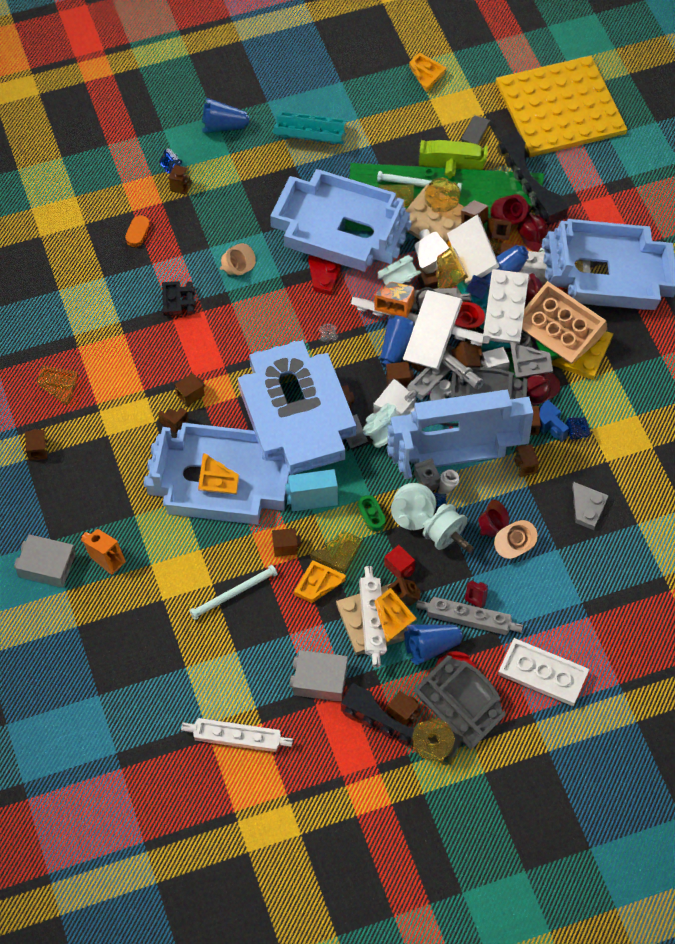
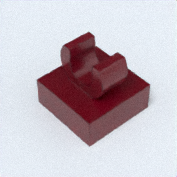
(476, 593)

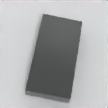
(475, 130)

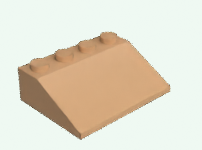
(562, 323)

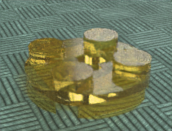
(438, 203)
(435, 751)

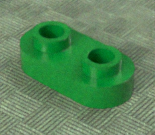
(373, 514)

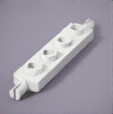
(372, 629)
(237, 735)

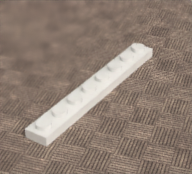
(458, 332)

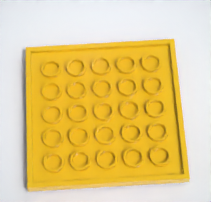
(561, 106)

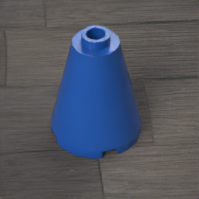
(222, 117)
(511, 260)
(396, 339)
(430, 640)

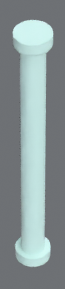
(405, 180)
(271, 571)

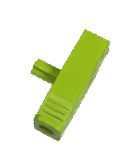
(452, 155)

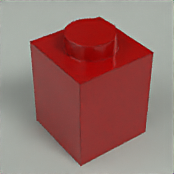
(399, 562)

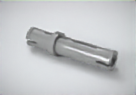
(466, 373)

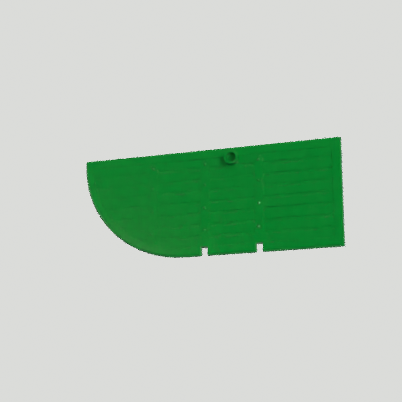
(477, 185)

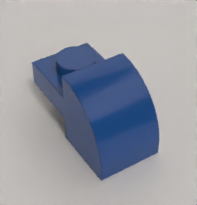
(551, 421)

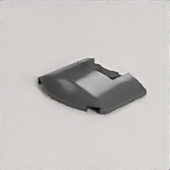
(494, 380)
(461, 699)

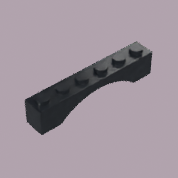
(549, 204)
(361, 705)

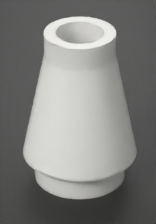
(448, 481)

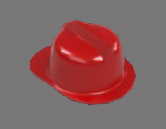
(469, 316)

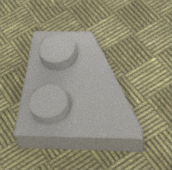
(530, 361)
(588, 505)

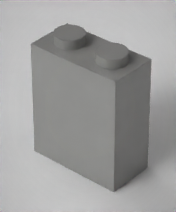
(45, 560)
(319, 675)

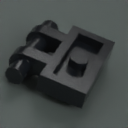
(172, 298)

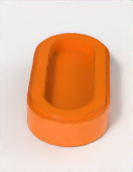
(137, 231)

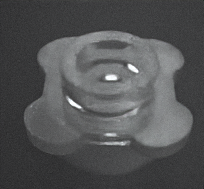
(328, 328)

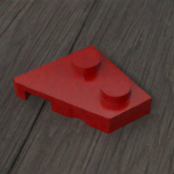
(323, 274)

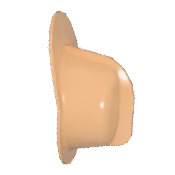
(238, 259)
(515, 539)

